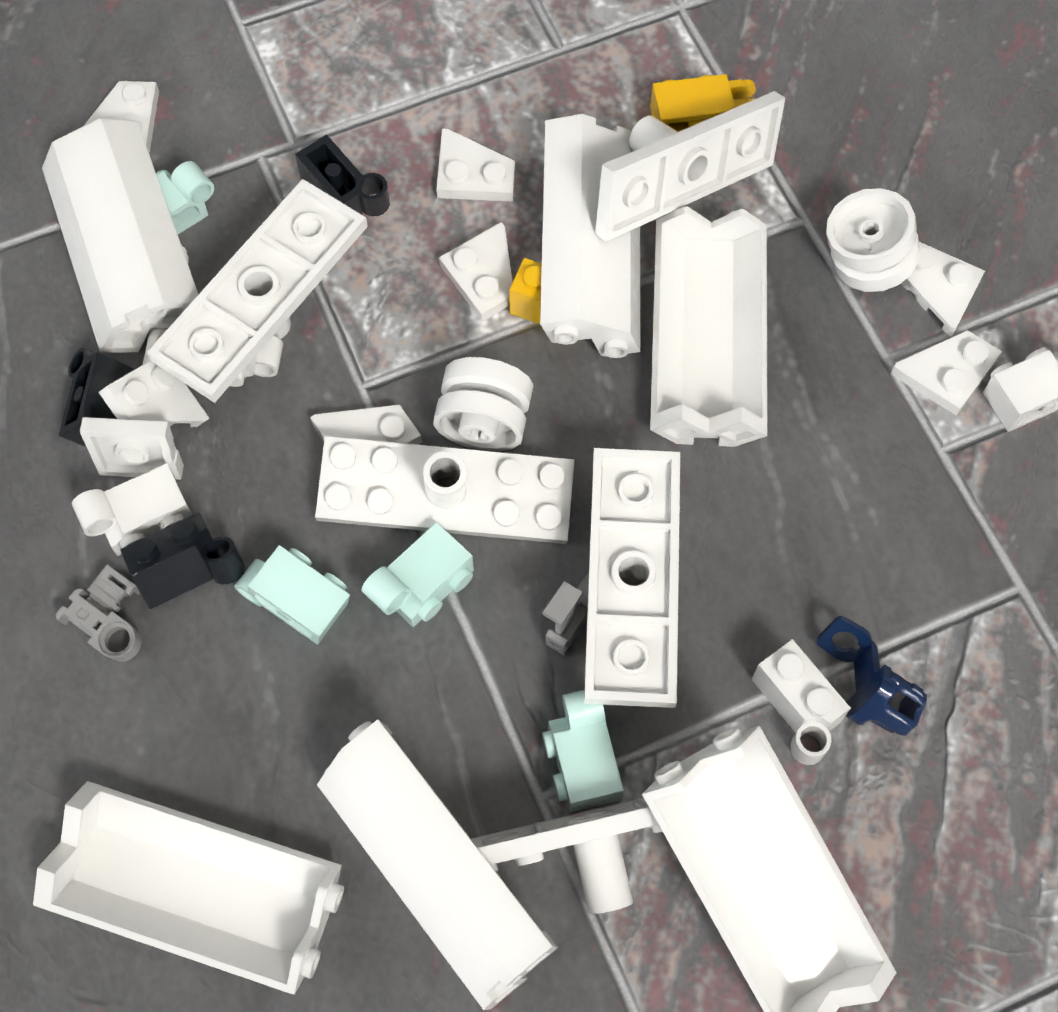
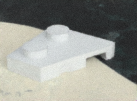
(131, 102)
(473, 171)
(481, 271)
(943, 285)
(949, 370)
(153, 396)
(375, 424)

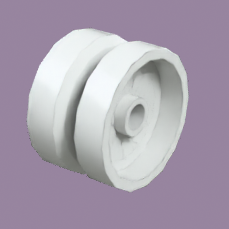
(873, 239)
(483, 404)

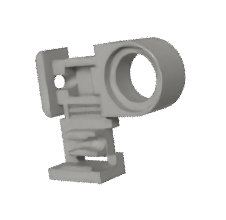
(100, 608)
(569, 612)

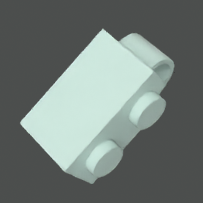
(185, 194)
(421, 577)
(295, 592)
(583, 755)

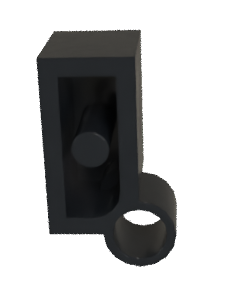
(334, 174)
(90, 375)
(181, 560)

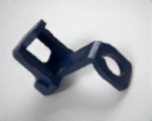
(874, 685)

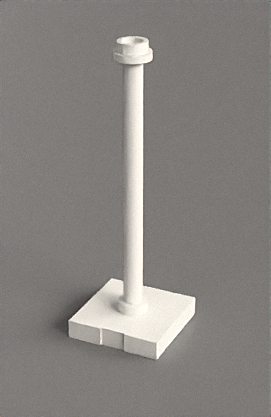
(132, 446)

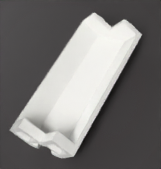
(118, 233)
(586, 283)
(710, 328)
(434, 865)
(768, 877)
(190, 887)

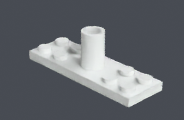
(683, 166)
(257, 290)
(491, 496)
(633, 579)
(594, 843)

